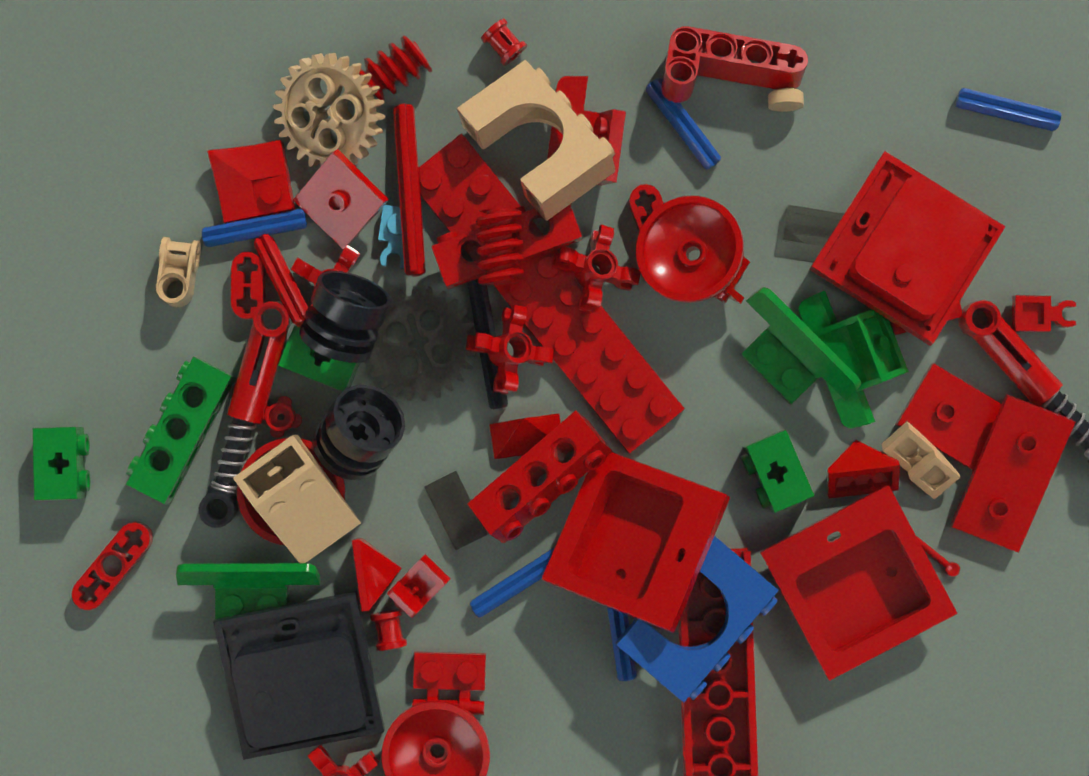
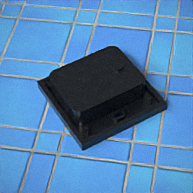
(302, 680)

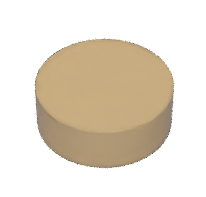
(785, 100)

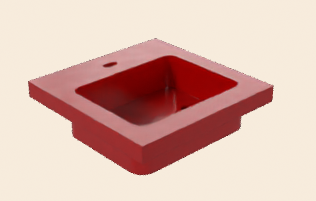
(911, 252)
(629, 539)
(862, 587)

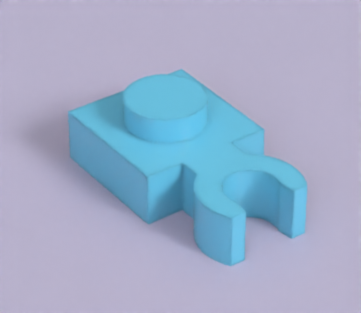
(391, 232)

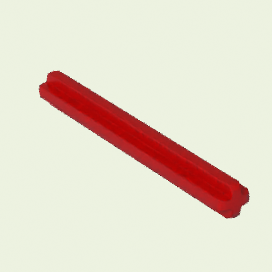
(409, 190)

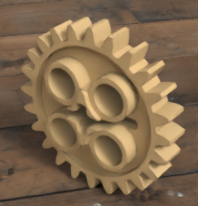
(304, 91)

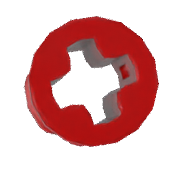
(503, 42)
(388, 630)

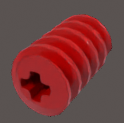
(395, 67)
(499, 246)

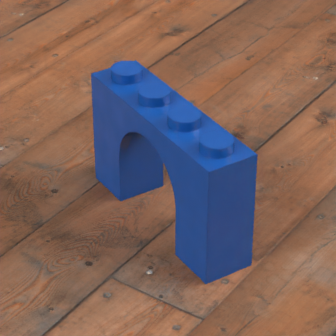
(684, 667)

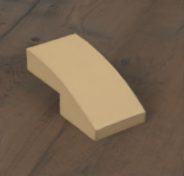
(921, 460)

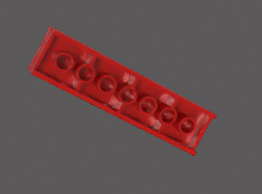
(721, 720)

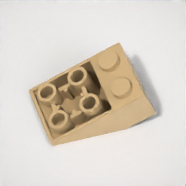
(297, 499)

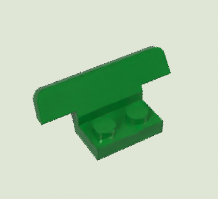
(863, 344)
(792, 354)
(248, 586)

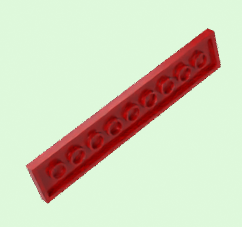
(585, 344)

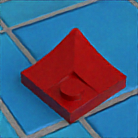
(252, 180)

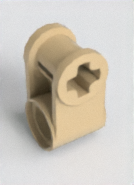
(177, 268)

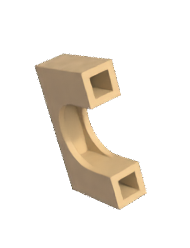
(527, 97)

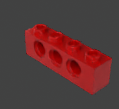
(458, 271)
(521, 478)

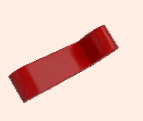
(777, 66)

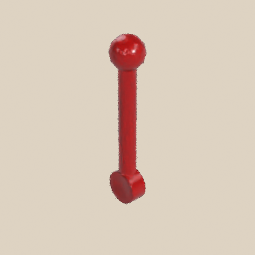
(951, 568)

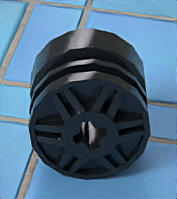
(344, 316)
(358, 432)

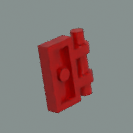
(450, 672)

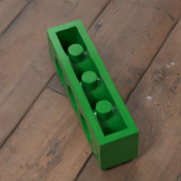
(142, 470)

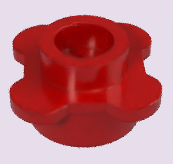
(290, 420)

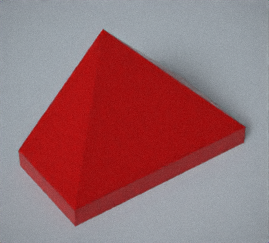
(520, 435)
(861, 472)
(373, 572)

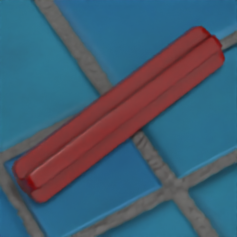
(281, 278)

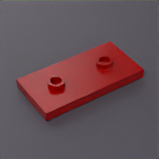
(951, 415)
(1012, 473)

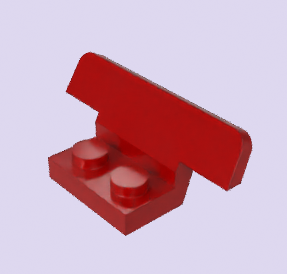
(605, 124)

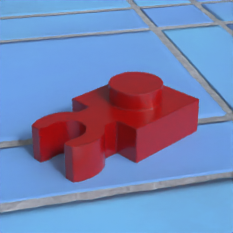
(1036, 313)

